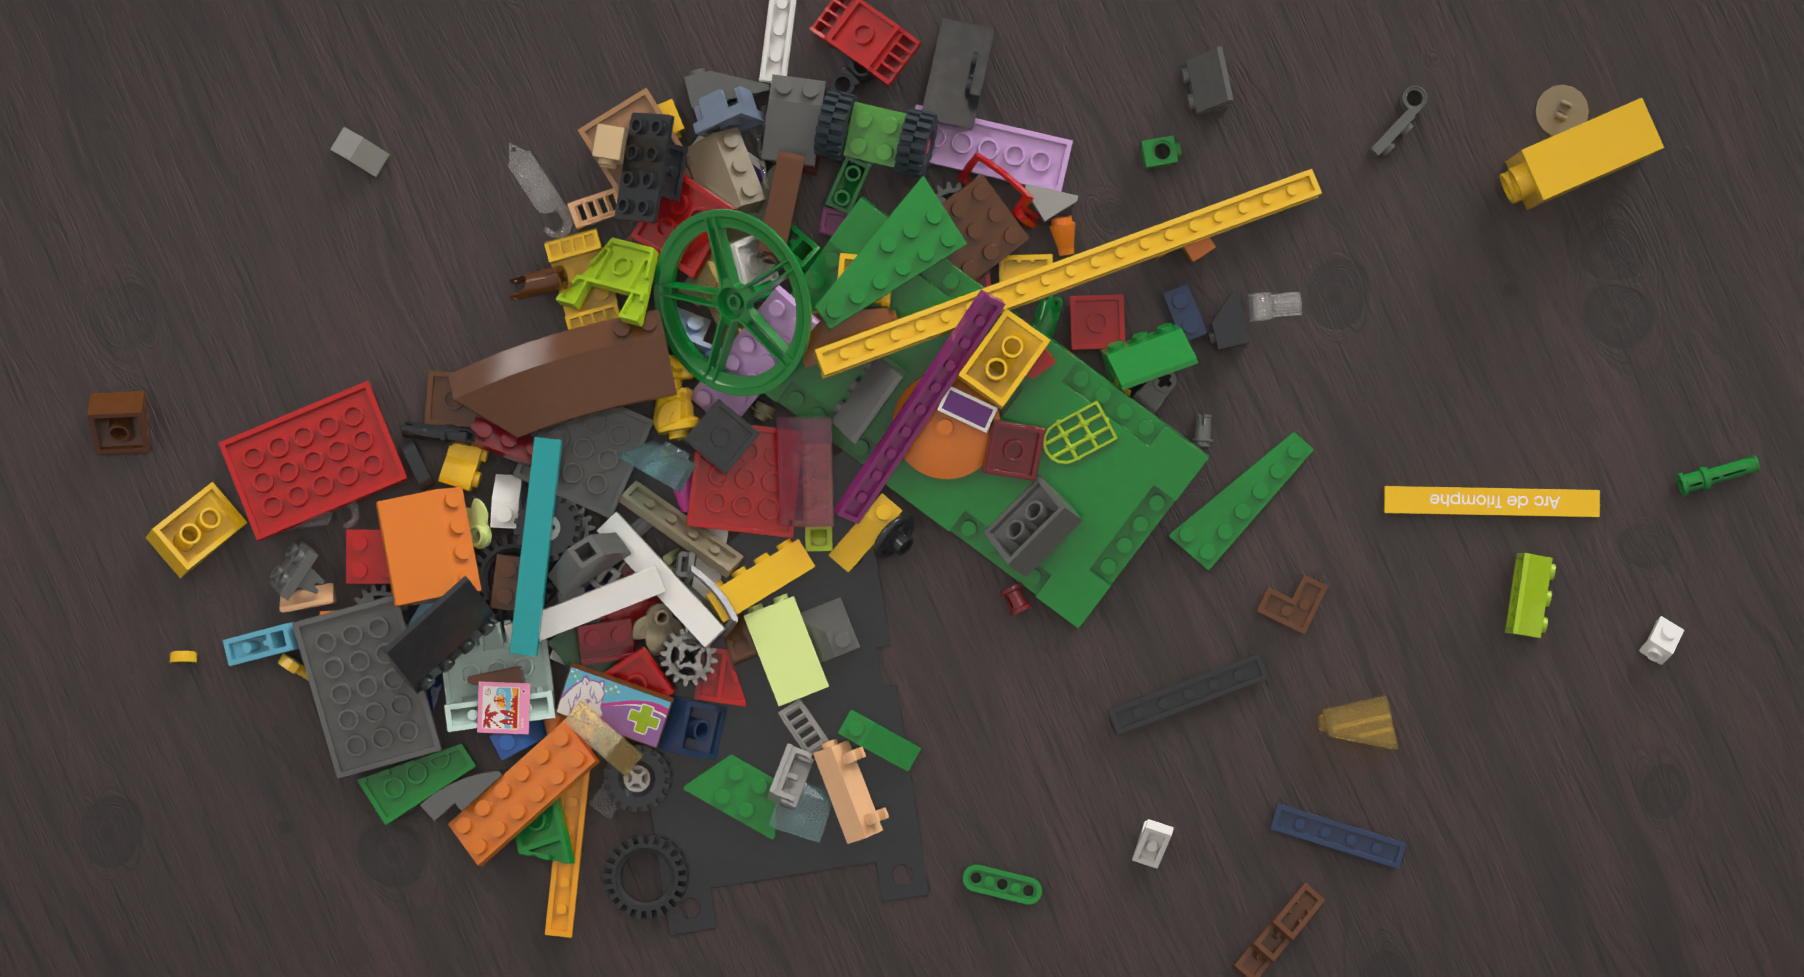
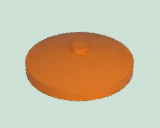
(946, 445)

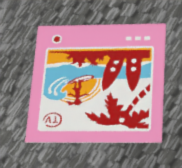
(503, 707)

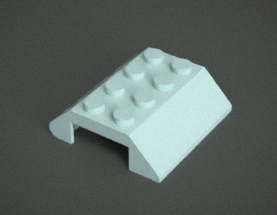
(490, 655)

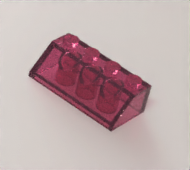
(805, 471)

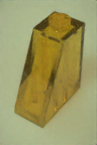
(1361, 721)

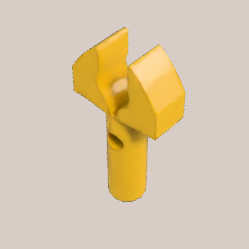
(292, 665)

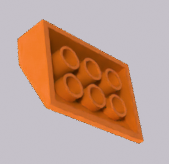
(427, 545)

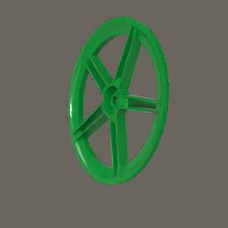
(733, 303)

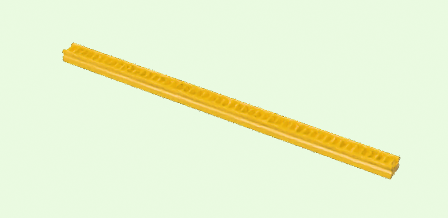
(1071, 271)

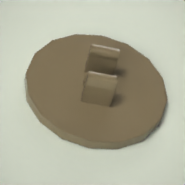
(1561, 109)

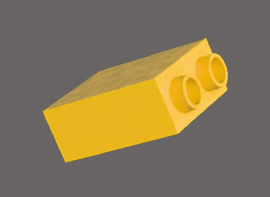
(1581, 155)

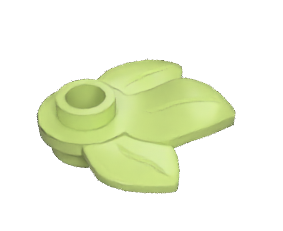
(478, 524)

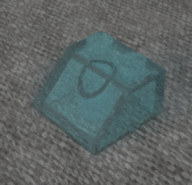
(661, 462)

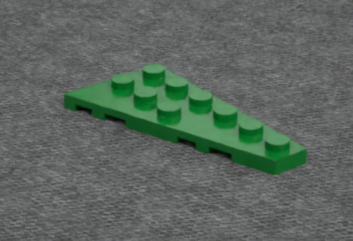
(903, 247)

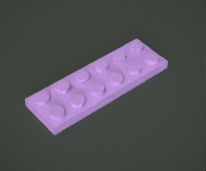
(1022, 153)
(749, 356)

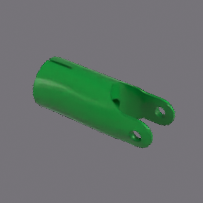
(1048, 314)

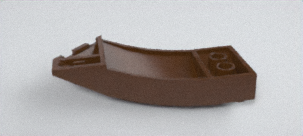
(568, 375)

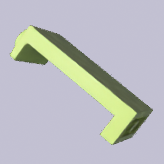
(785, 649)

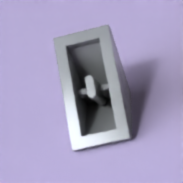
(360, 151)
(1049, 202)

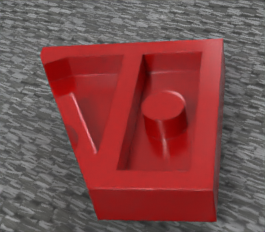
(723, 684)

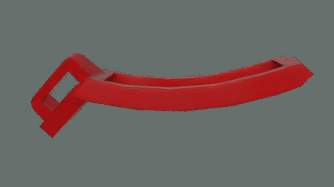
(1021, 206)

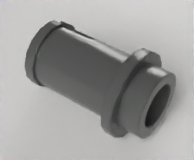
(1202, 432)

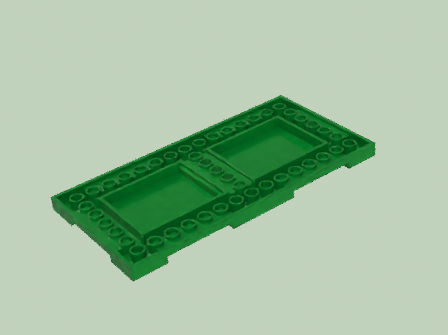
(1114, 490)

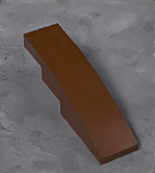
(1279, 932)

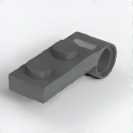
(1402, 125)

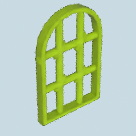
(1090, 436)

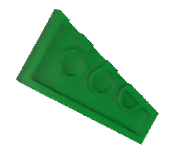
(409, 784)

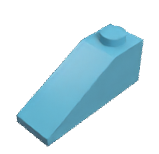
(260, 644)

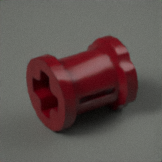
(1015, 599)

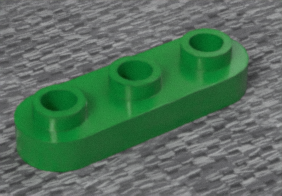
(1014, 887)

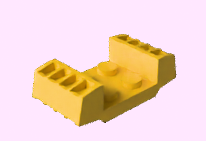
(574, 255)

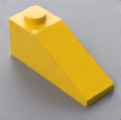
(863, 535)

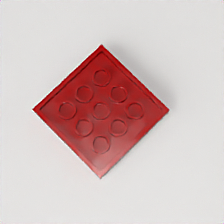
(744, 497)

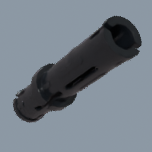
(446, 434)

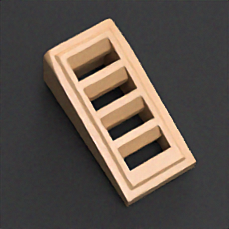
(573, 207)

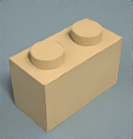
(610, 146)

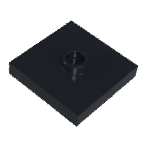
(721, 436)

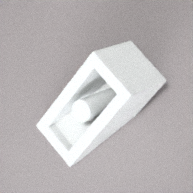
(506, 501)

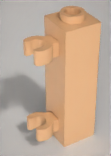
(848, 790)

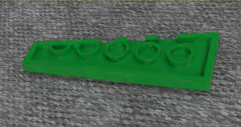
(1226, 516)

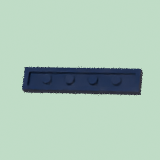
(1338, 835)

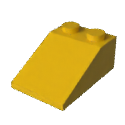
(1003, 359)
(196, 529)

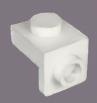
(1662, 641)

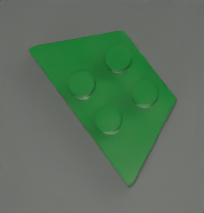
(737, 791)
(547, 836)

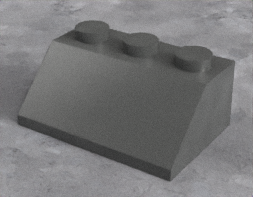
(867, 397)
(1032, 526)

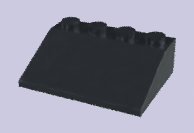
(441, 636)

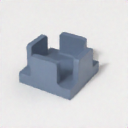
(717, 115)

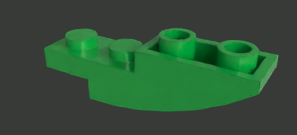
(849, 184)

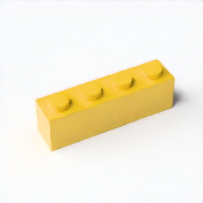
(763, 578)

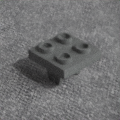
(296, 571)

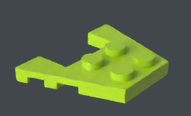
(621, 269)

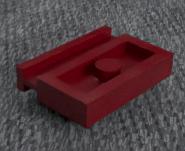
(605, 641)

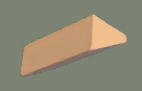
(304, 599)

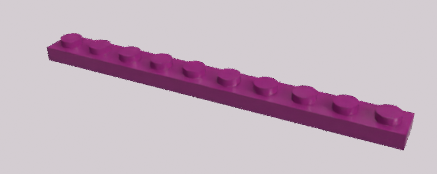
(919, 406)

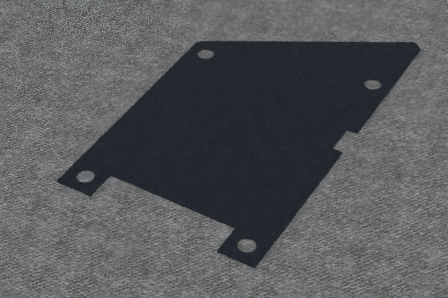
(728, 851)

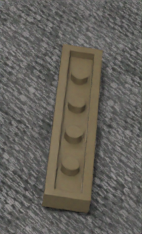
(673, 524)

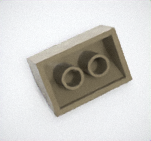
(726, 170)

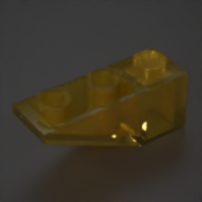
(603, 738)

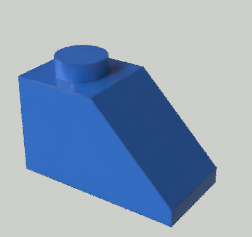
(513, 743)

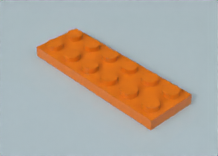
(523, 793)

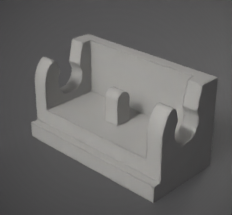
(790, 776)

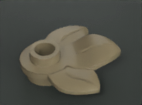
(656, 631)

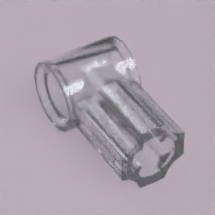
(1268, 306)

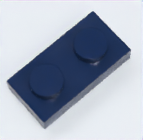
(1185, 312)

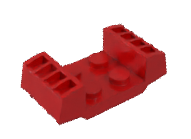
(866, 38)

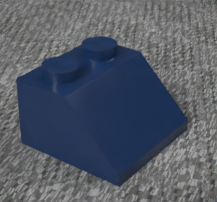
(693, 728)

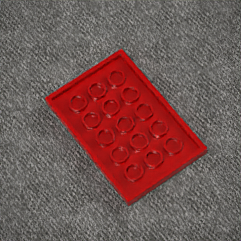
(313, 461)

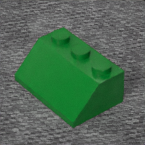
(1147, 356)

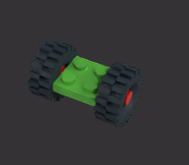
(875, 134)

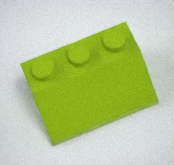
(1530, 595)

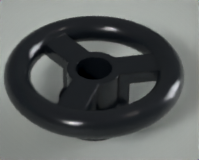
(898, 540)

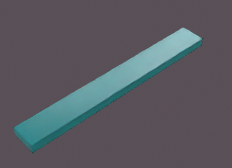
(536, 546)

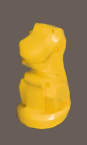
(675, 413)

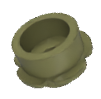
(763, 410)

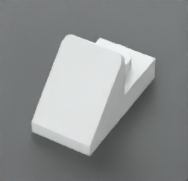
(1152, 843)

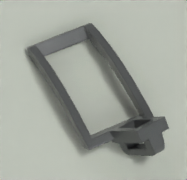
(688, 573)

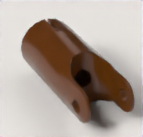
(540, 282)

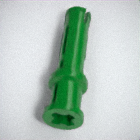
(1706, 477)

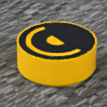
(183, 657)

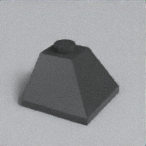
(830, 630)

